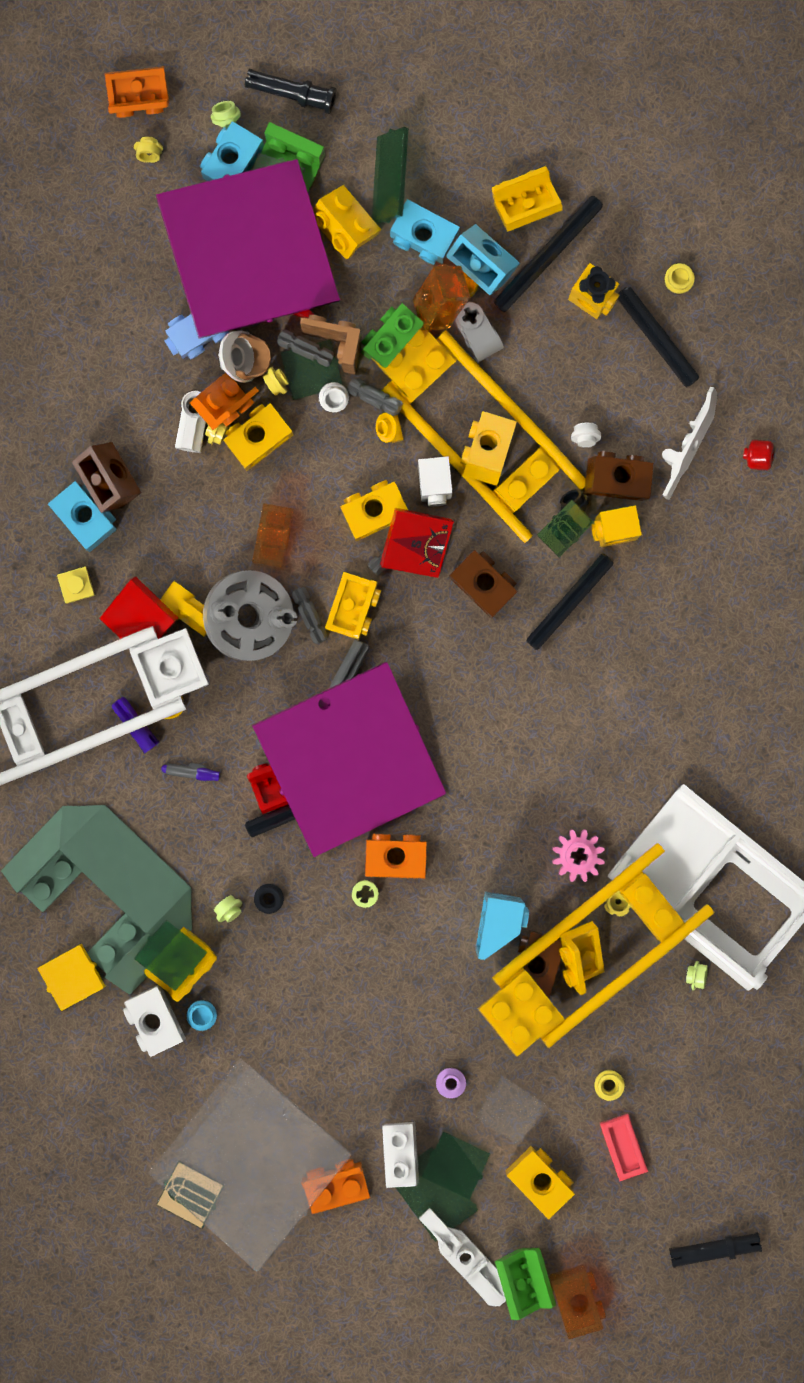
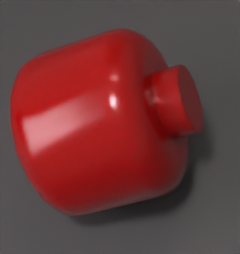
(759, 455)

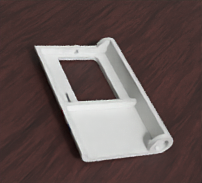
(696, 849)

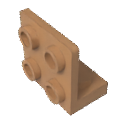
(344, 332)

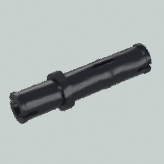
(717, 1249)

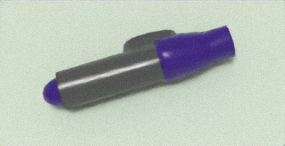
(193, 771)

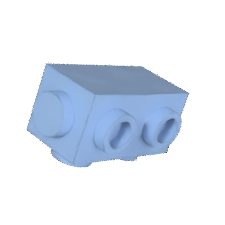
(184, 338)

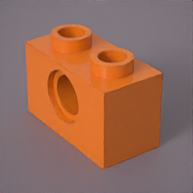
(411, 867)

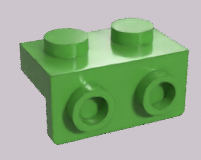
(393, 336)
(525, 1282)

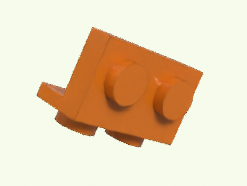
(137, 91)

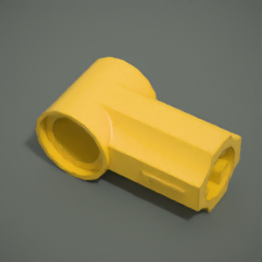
(185, 606)

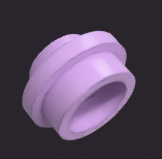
(445, 1075)

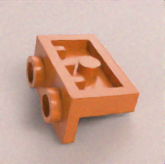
(221, 401)
(345, 1188)

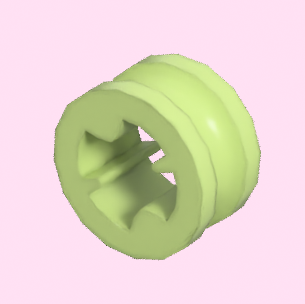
(371, 900)

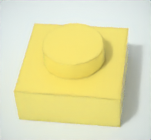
(76, 585)

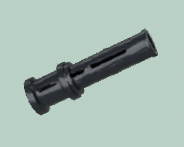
(304, 93)

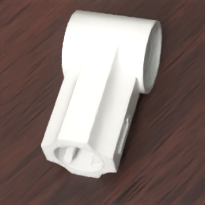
(191, 427)

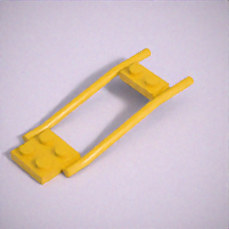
(424, 362)
(522, 1010)

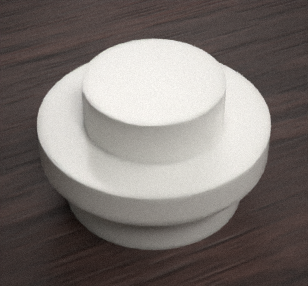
(333, 397)
(586, 434)

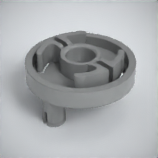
(272, 619)

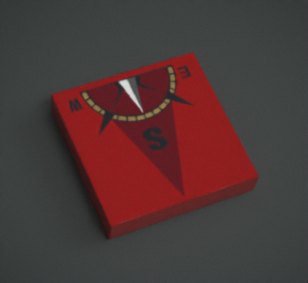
(416, 543)

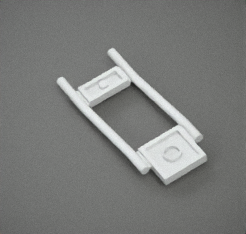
(167, 672)

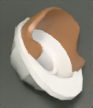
(244, 356)

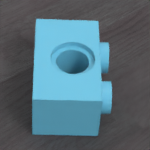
(232, 140)
(416, 218)
(482, 259)
(67, 507)

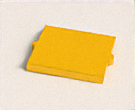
(71, 977)

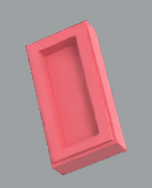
(623, 1147)

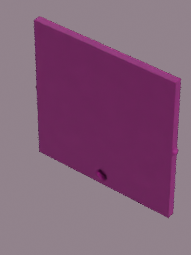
(247, 248)
(349, 759)

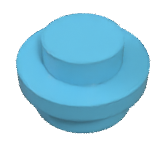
(201, 1015)

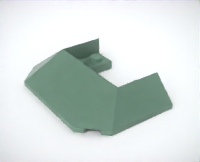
(121, 866)

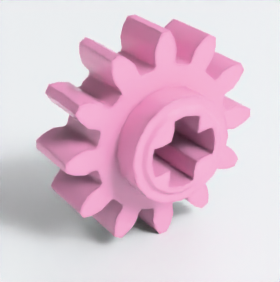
(583, 865)

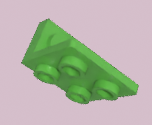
(291, 147)

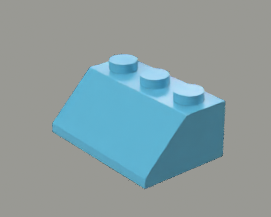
(499, 922)

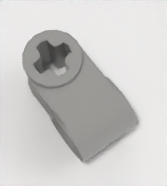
(479, 336)

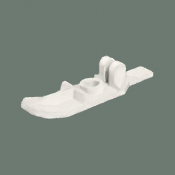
(691, 443)
(477, 1270)

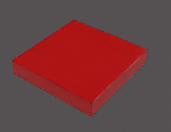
(136, 610)

